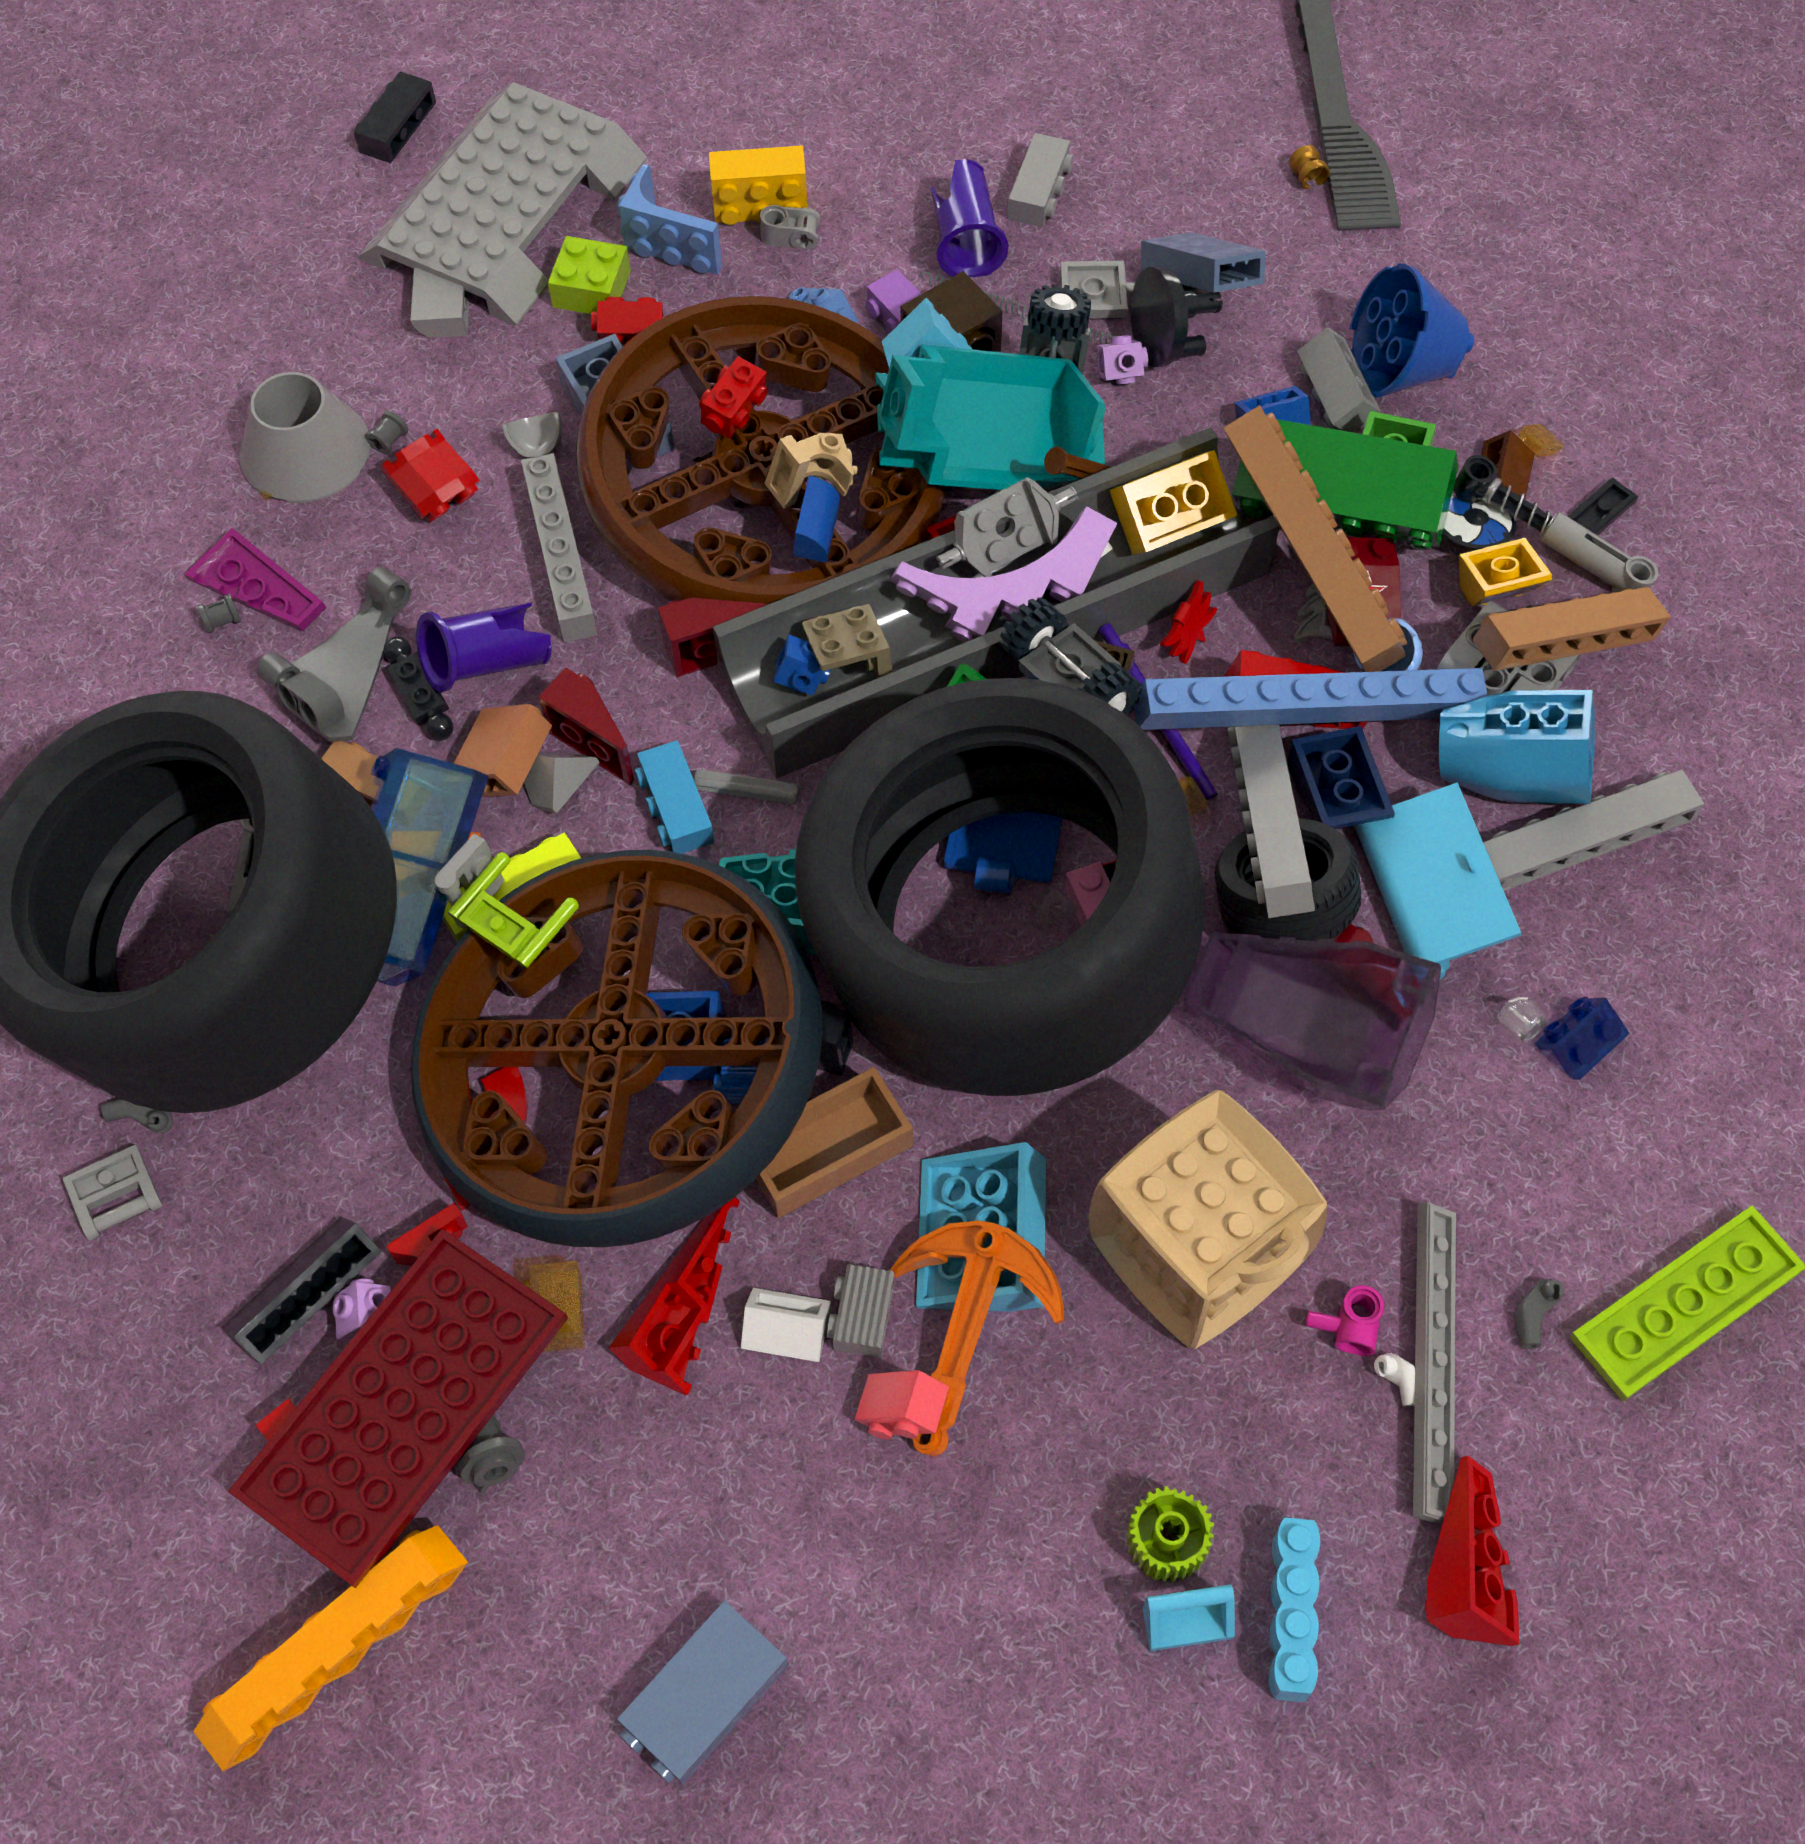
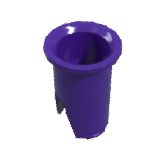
(968, 225)
(477, 645)

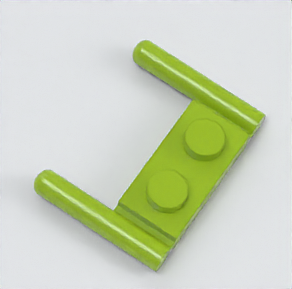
(500, 924)

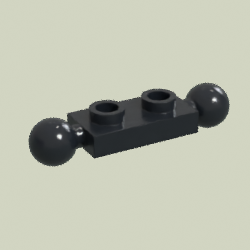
(422, 700)

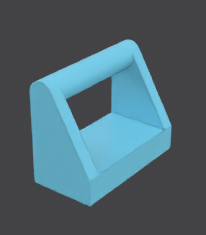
(1190, 1617)

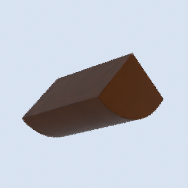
(1511, 459)

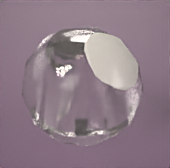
(1521, 1020)

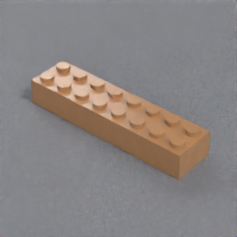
(1312, 536)

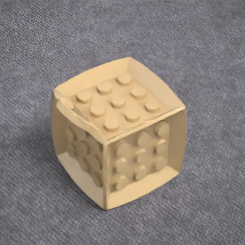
(1206, 1218)

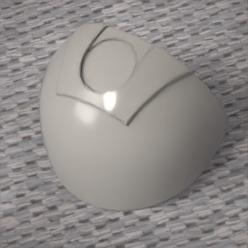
(528, 433)

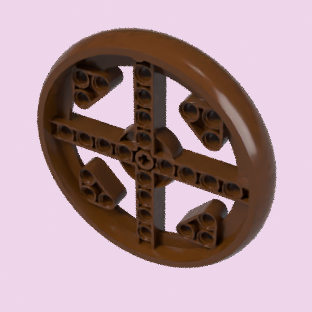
(796, 349)

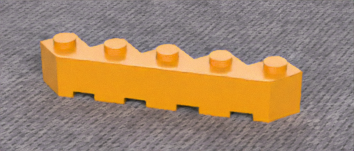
(328, 1646)

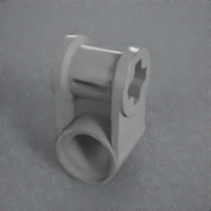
(786, 227)

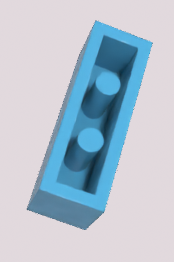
(674, 798)

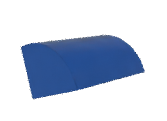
(1285, 404)
(816, 520)

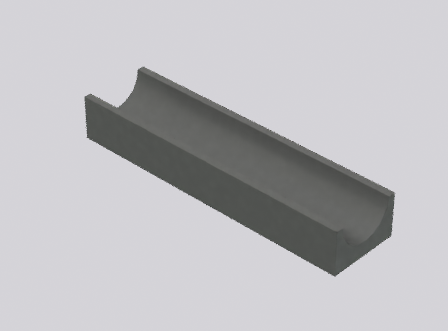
(925, 655)

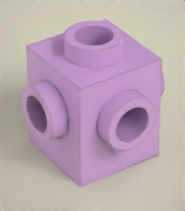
(1111, 357)
(355, 1306)

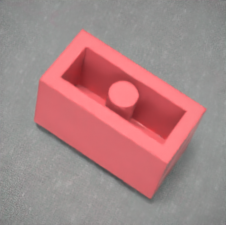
(901, 1404)

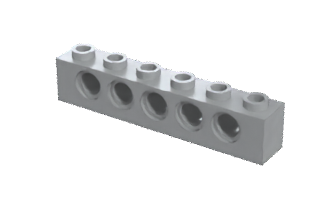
(559, 548)

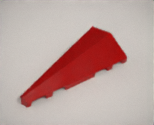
(663, 1328)

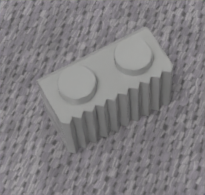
(862, 1311)

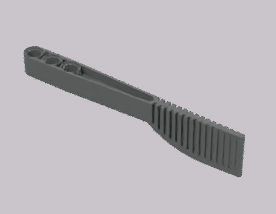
(1359, 174)

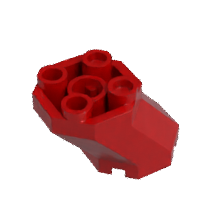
(431, 476)

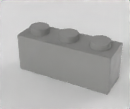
(1040, 180)
(1337, 381)

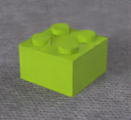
(588, 274)

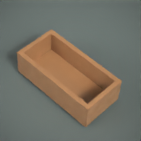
(836, 1141)

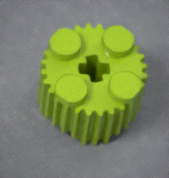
(1179, 1514)

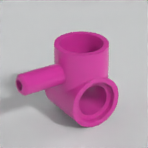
(1353, 1333)

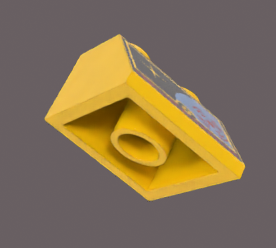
(1501, 572)

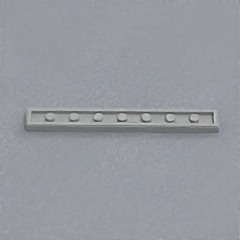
(1434, 1362)

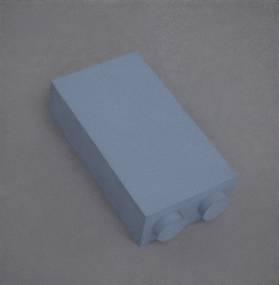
(1205, 261)
(701, 1694)

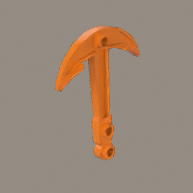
(974, 1298)

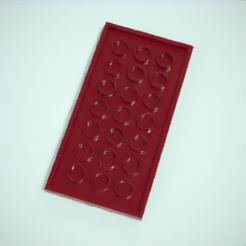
(398, 1407)

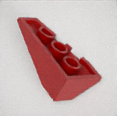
(1465, 1575)

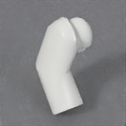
(1400, 1373)

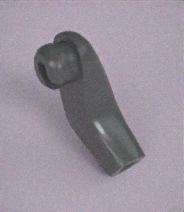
(153, 1119)
(1532, 1308)

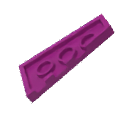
(255, 581)

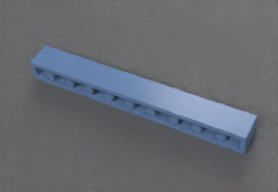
(1304, 698)

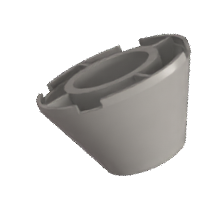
(301, 440)

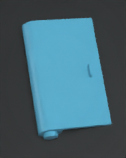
(1437, 878)

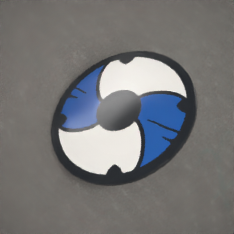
(1478, 524)

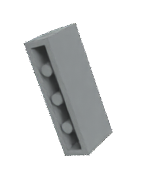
(438, 306)

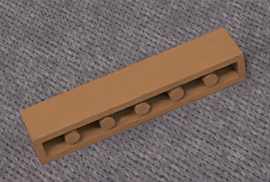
(1570, 628)

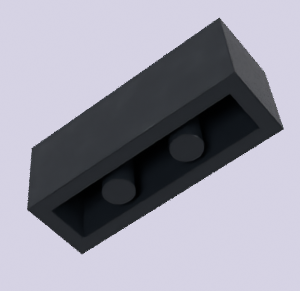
(394, 117)

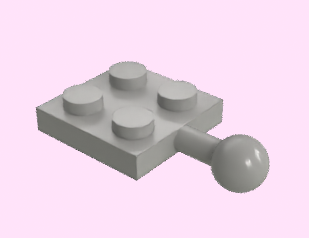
(1103, 284)

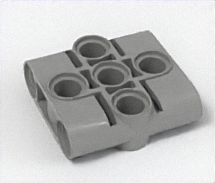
(1466, 655)

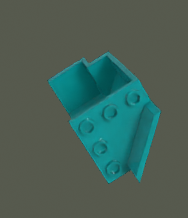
(985, 416)

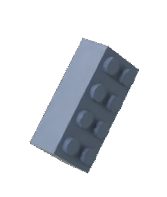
(580, 370)

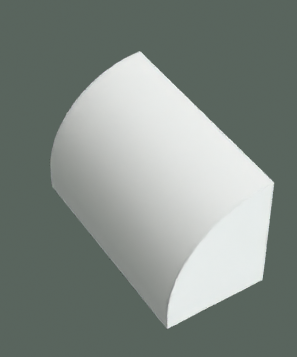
(785, 1324)

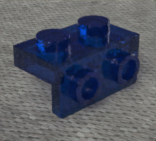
(1583, 1035)

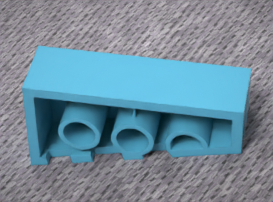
(922, 327)

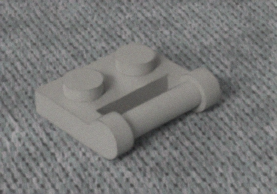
(466, 867)
(108, 1181)

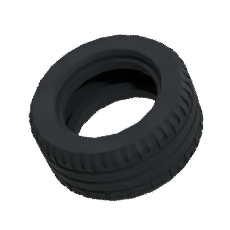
(1335, 892)

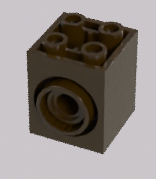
(966, 309)

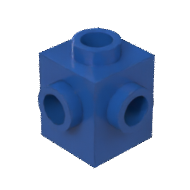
(798, 667)

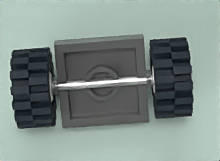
(1057, 325)
(1066, 655)

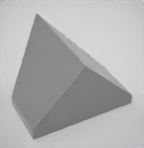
(556, 778)

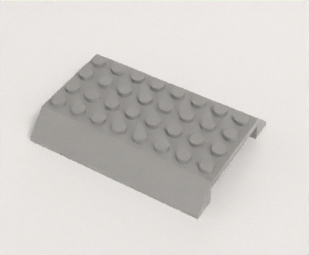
(499, 191)

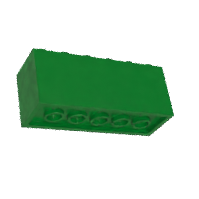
(1368, 483)

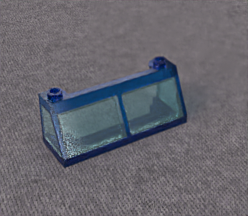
(427, 818)

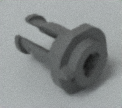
(491, 1457)

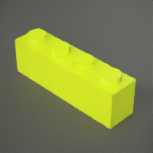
(522, 868)

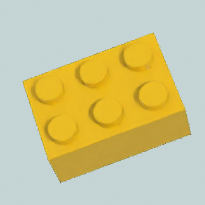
(755, 178)
(1173, 502)

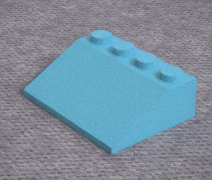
(990, 1186)

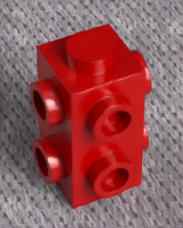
(624, 317)
(733, 397)

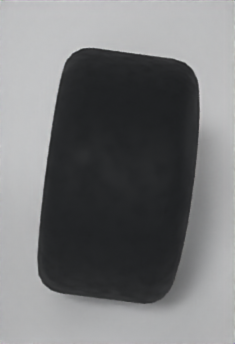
(978, 756)
(279, 973)

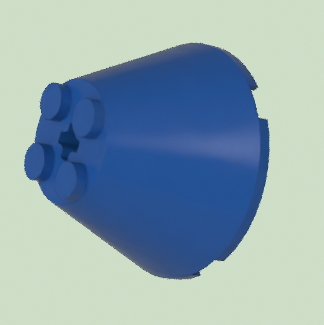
(1406, 332)

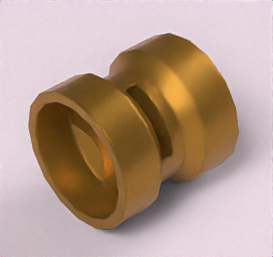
(1307, 162)

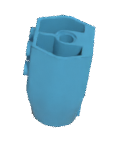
(1521, 746)

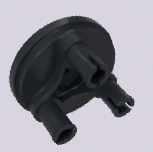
(1162, 313)

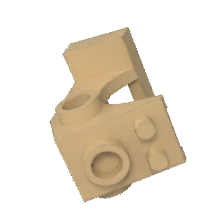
(800, 459)

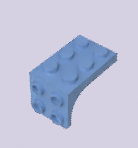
(666, 232)

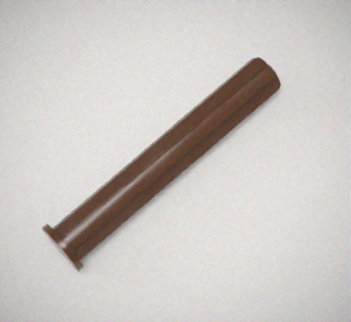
(1059, 461)

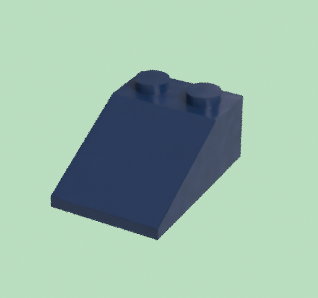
(1339, 778)

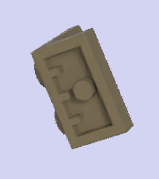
(849, 638)

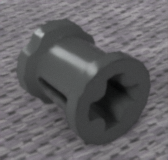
(386, 432)
(219, 613)

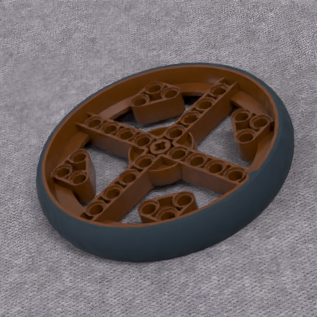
(616, 1044)

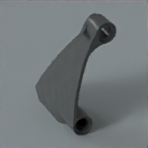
(336, 678)

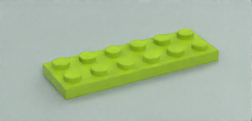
(1687, 1303)

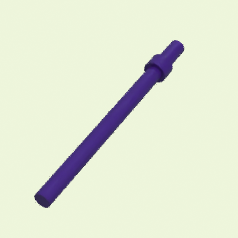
(1172, 735)

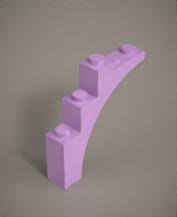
(975, 600)

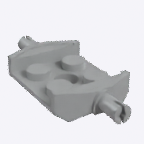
(1032, 523)

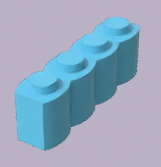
(1295, 1624)

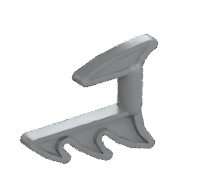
(1314, 625)

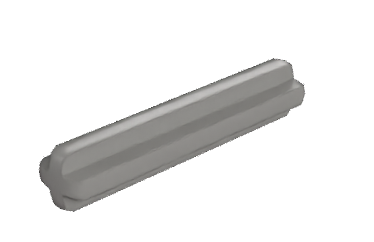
(746, 786)

